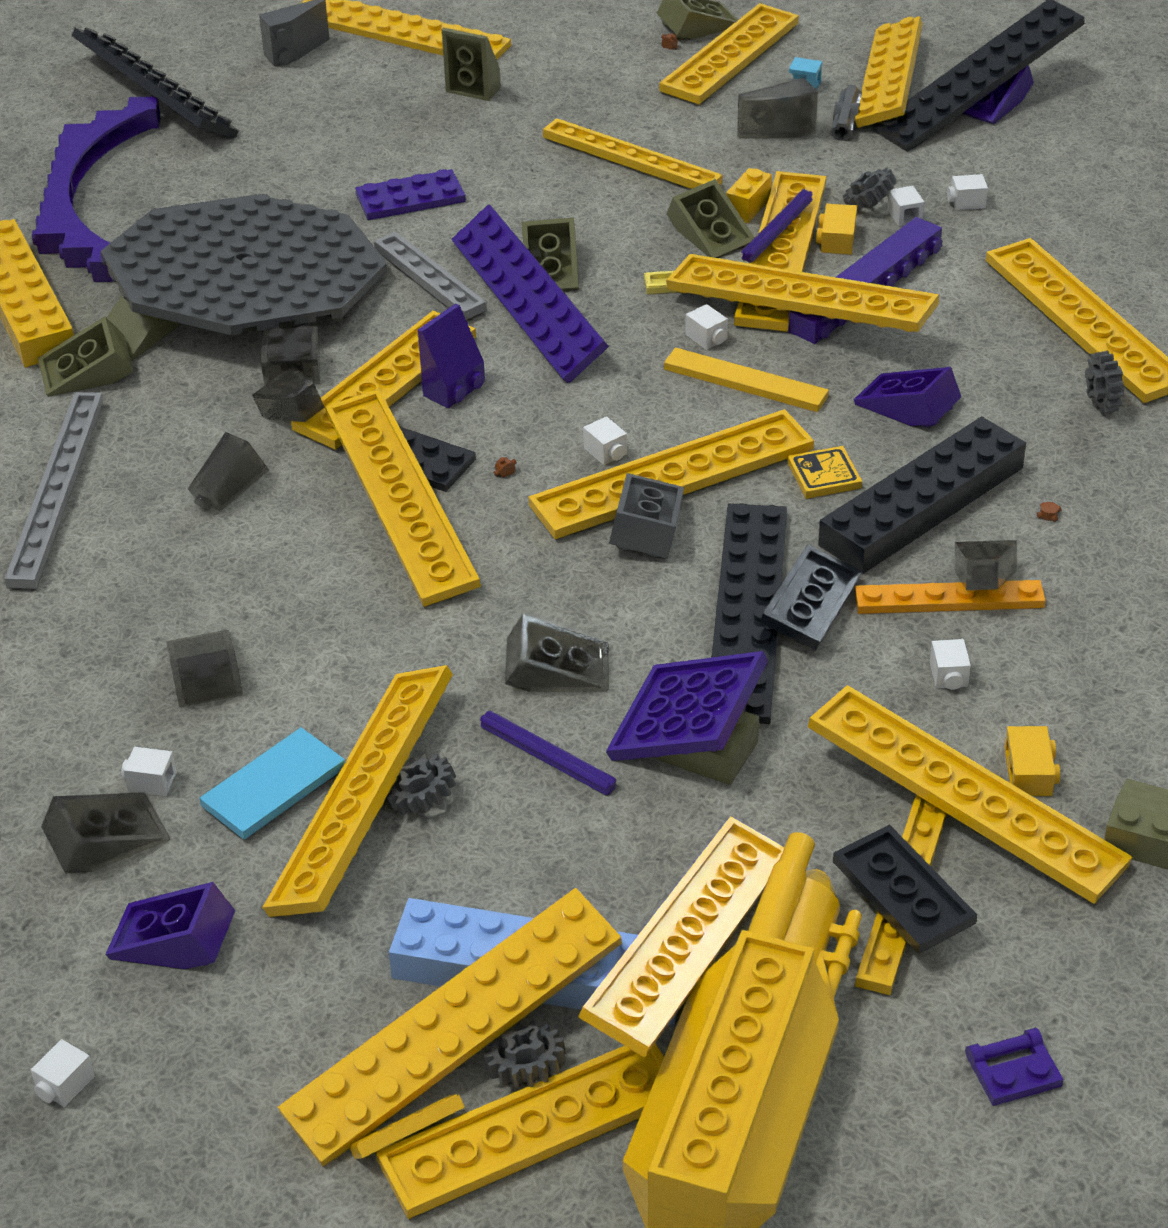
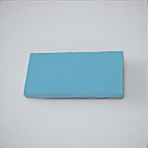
(272, 783)

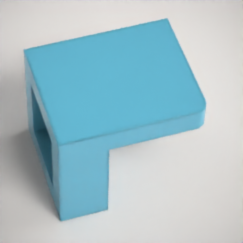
(807, 69)

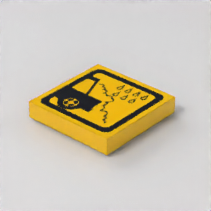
(824, 472)

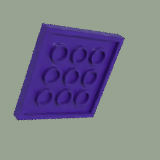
(687, 706)

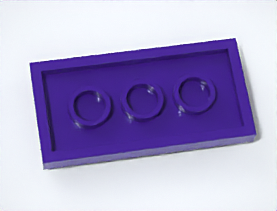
(409, 194)

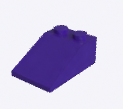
(1003, 98)
(449, 358)
(912, 396)
(174, 928)

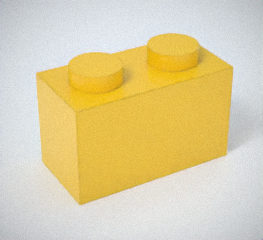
(750, 193)
(837, 229)
(1030, 759)

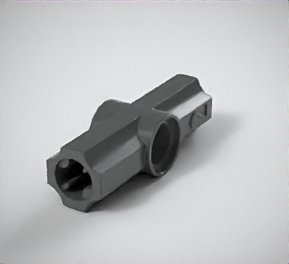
(845, 113)

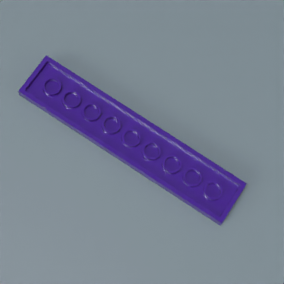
(530, 294)

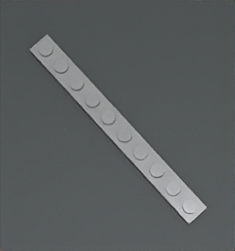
(54, 491)

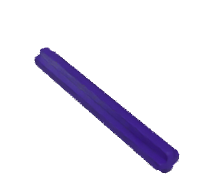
(777, 225)
(548, 752)

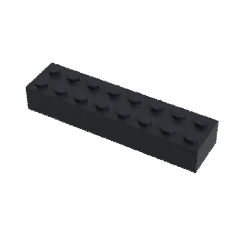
(921, 494)

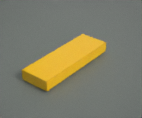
(406, 1126)

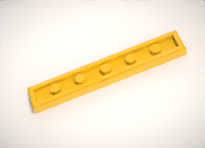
(746, 379)

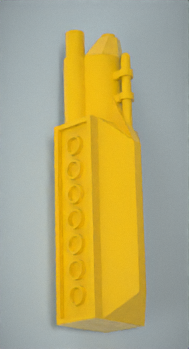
(745, 1061)

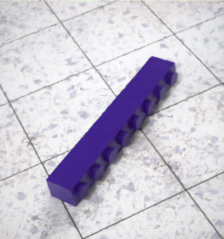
(881, 266)

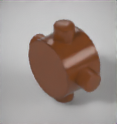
(669, 41)
(504, 467)
(1049, 511)

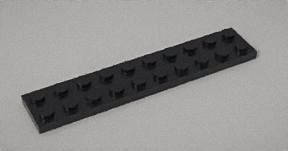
(980, 74)
(155, 82)
(746, 586)

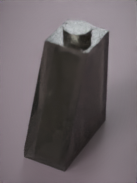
(289, 397)
(226, 473)
(985, 563)

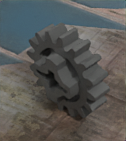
(870, 188)
(1104, 382)
(421, 784)
(525, 1054)

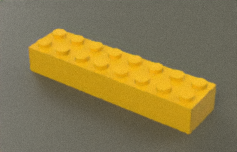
(27, 300)

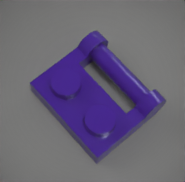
(1018, 1076)

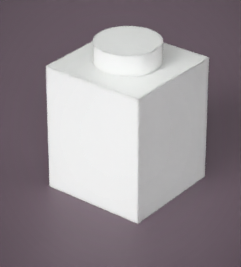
(968, 192)
(905, 205)
(706, 326)
(605, 440)
(950, 664)
(149, 771)
(62, 1073)

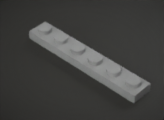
(429, 274)

